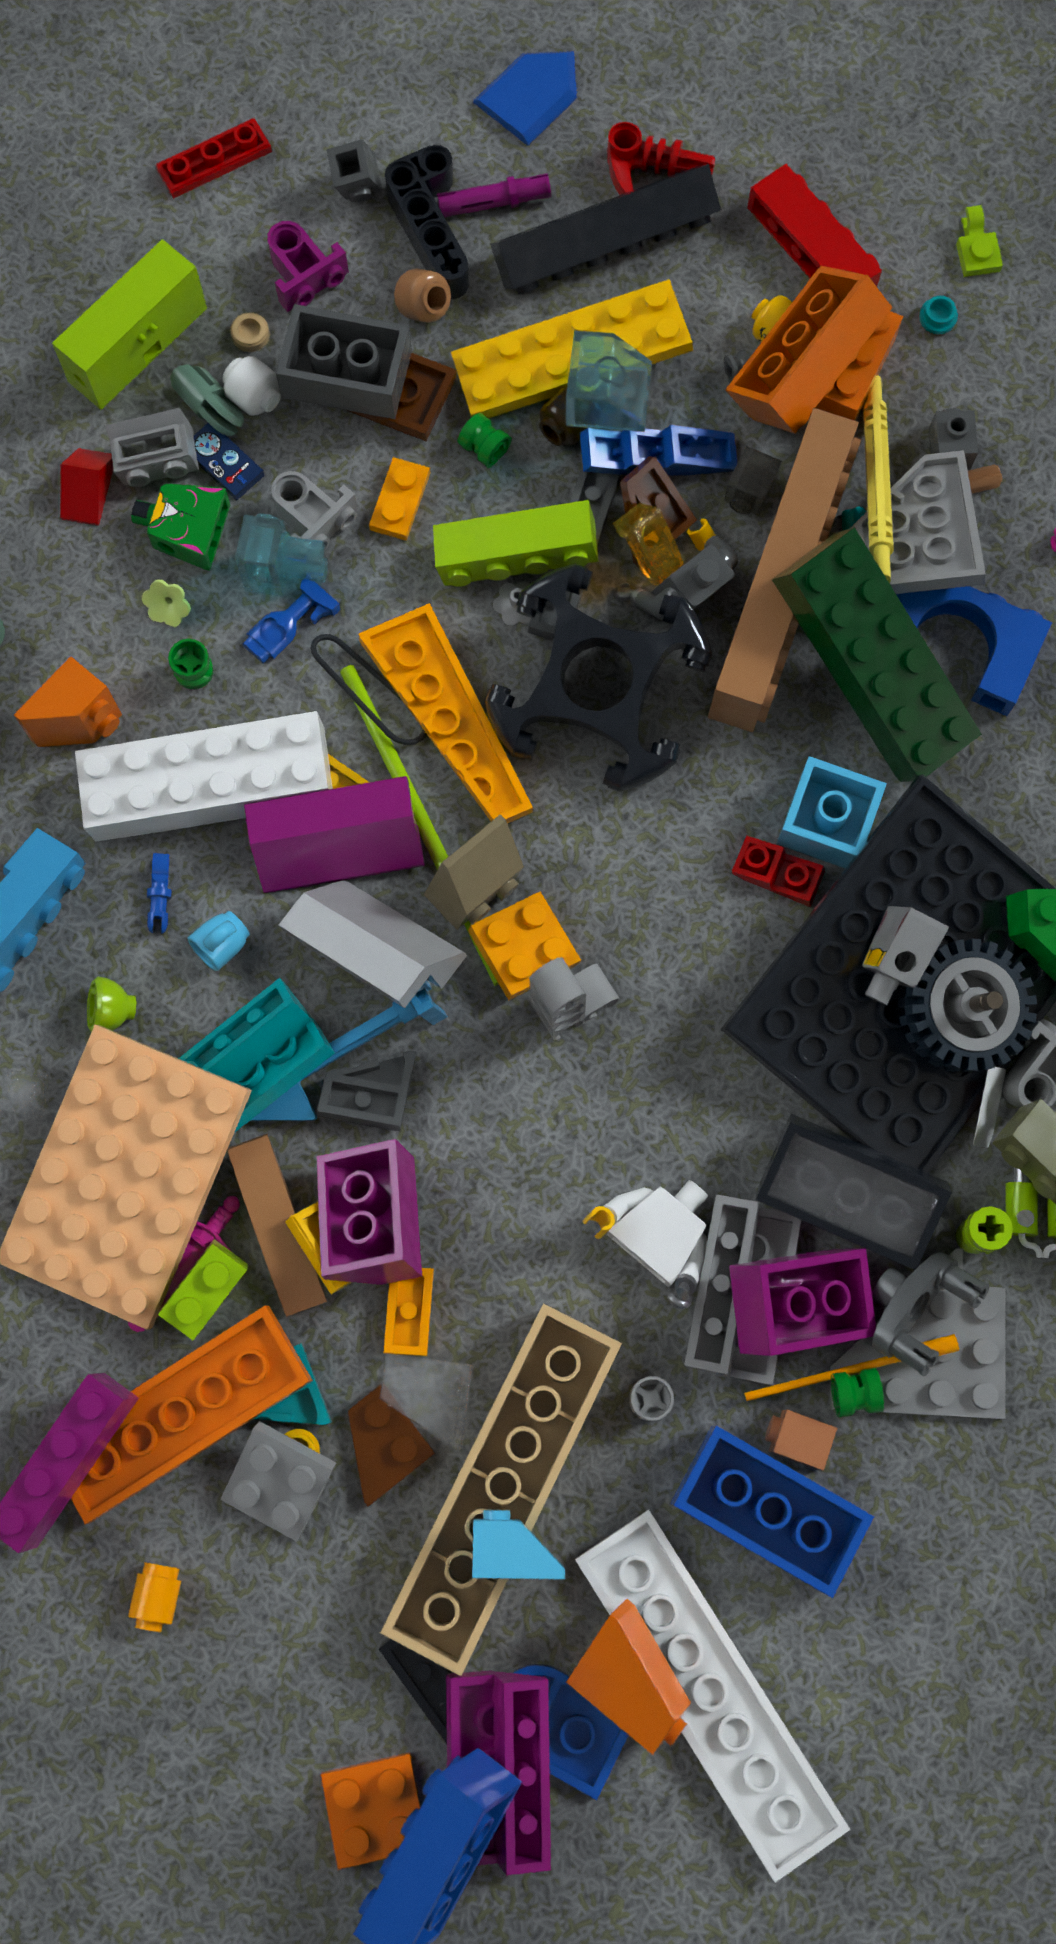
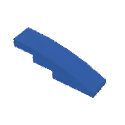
(677, 449)

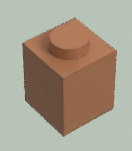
(800, 1439)

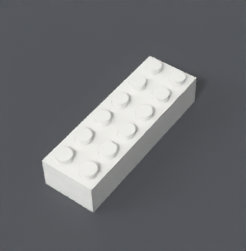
(199, 775)

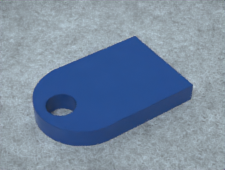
(580, 1736)

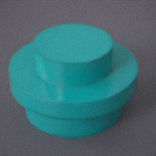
(938, 315)

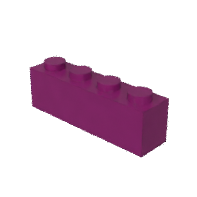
(63, 1460)

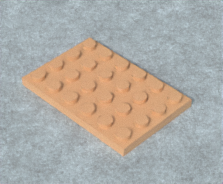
(123, 1176)

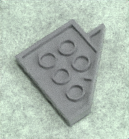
(933, 527)
(960, 1382)

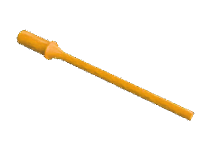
(943, 1345)

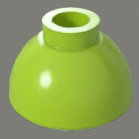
(109, 1004)

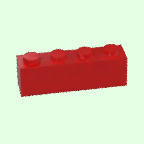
(807, 226)

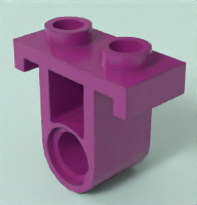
(303, 265)

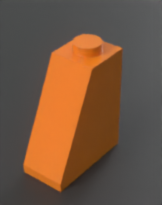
(632, 1680)

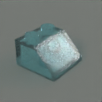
(607, 383)

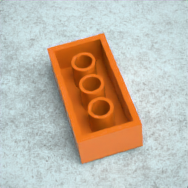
(809, 348)

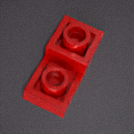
(778, 872)

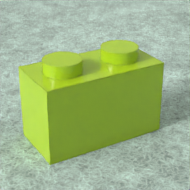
(203, 1289)

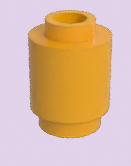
(155, 1597)

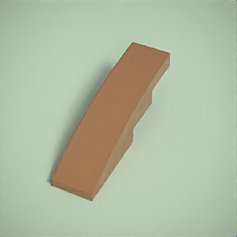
(269, 1208)

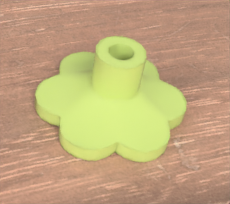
(166, 603)

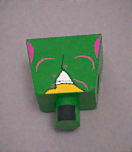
(185, 521)

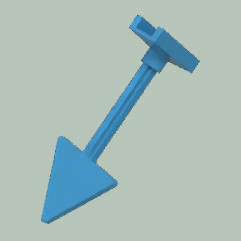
(294, 1103)

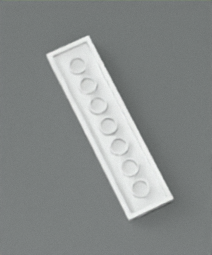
(729, 1715)

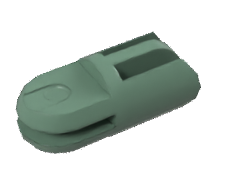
(206, 398)

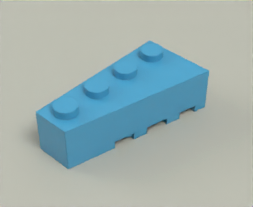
(31, 895)

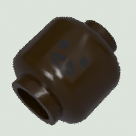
(554, 421)

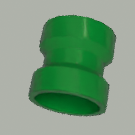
(484, 440)
(189, 655)
(857, 1392)

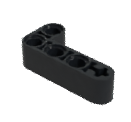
(417, 198)

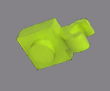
(978, 250)

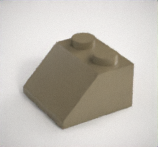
(476, 875)

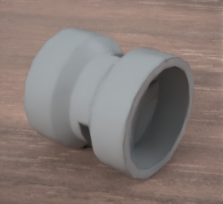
(655, 1394)

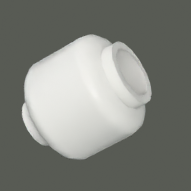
(251, 385)

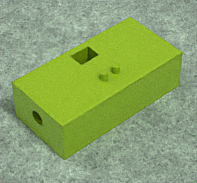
(130, 324)

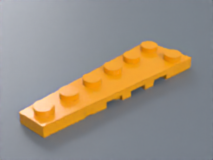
(435, 689)

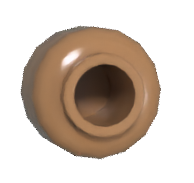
(422, 295)

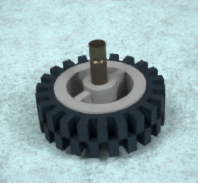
(969, 1007)

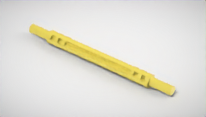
(878, 478)

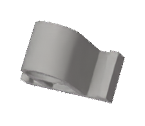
(314, 513)
(1035, 1063)

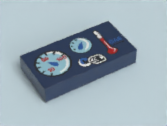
(226, 462)

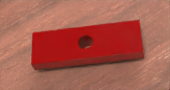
(230, 151)

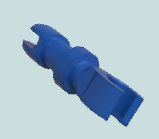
(159, 891)

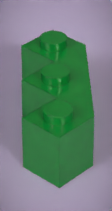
(1033, 925)

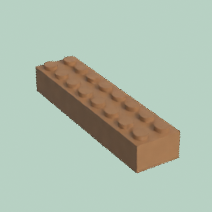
(800, 525)

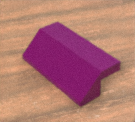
(334, 835)
(510, 1723)

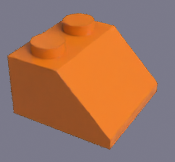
(69, 709)

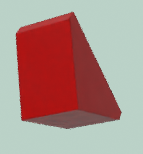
(85, 485)

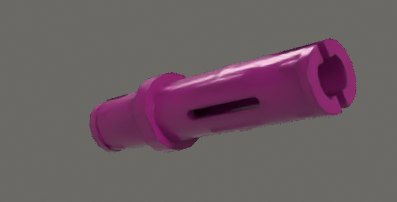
(495, 195)

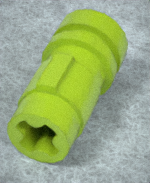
(984, 1231)

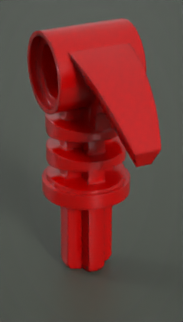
(645, 154)

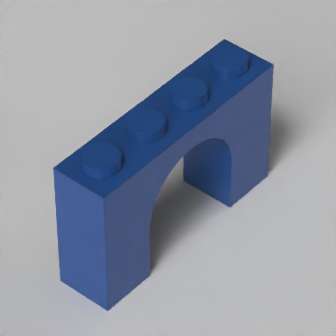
(1011, 635)

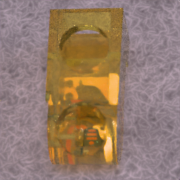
(650, 542)

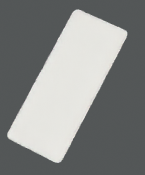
(989, 1107)

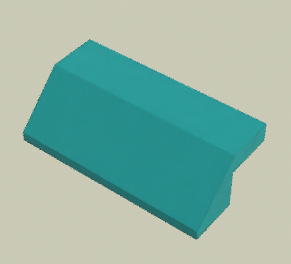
(263, 1047)

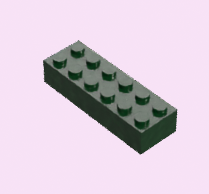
(877, 655)

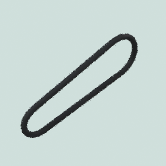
(357, 700)

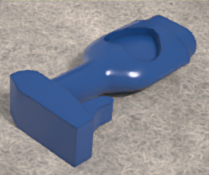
(279, 628)

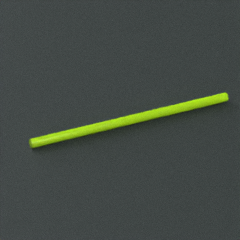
(397, 769)

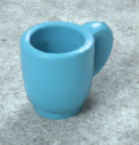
(219, 939)

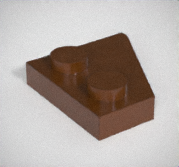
(384, 1445)

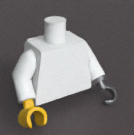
(659, 1234)

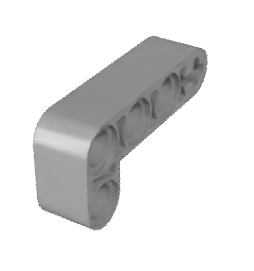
(568, 998)

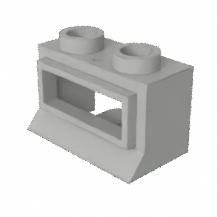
(158, 464)

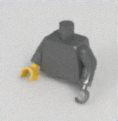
(693, 580)

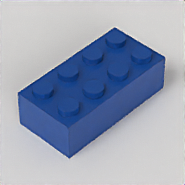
(772, 1510)
(438, 1851)

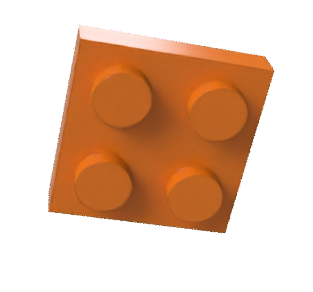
(369, 1807)

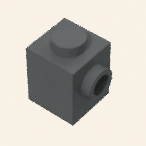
(354, 171)
(954, 431)

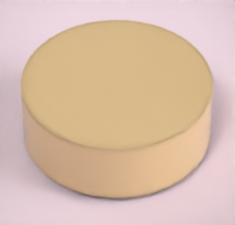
(249, 332)

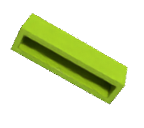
(515, 543)

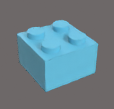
(831, 812)

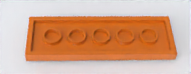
(193, 1409)

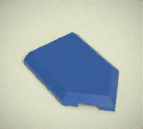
(531, 93)

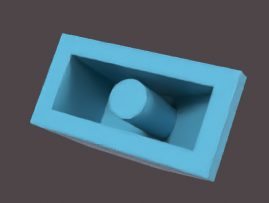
(510, 1550)

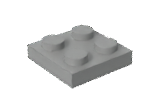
(278, 1481)

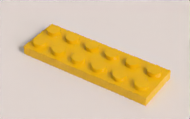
(536, 359)

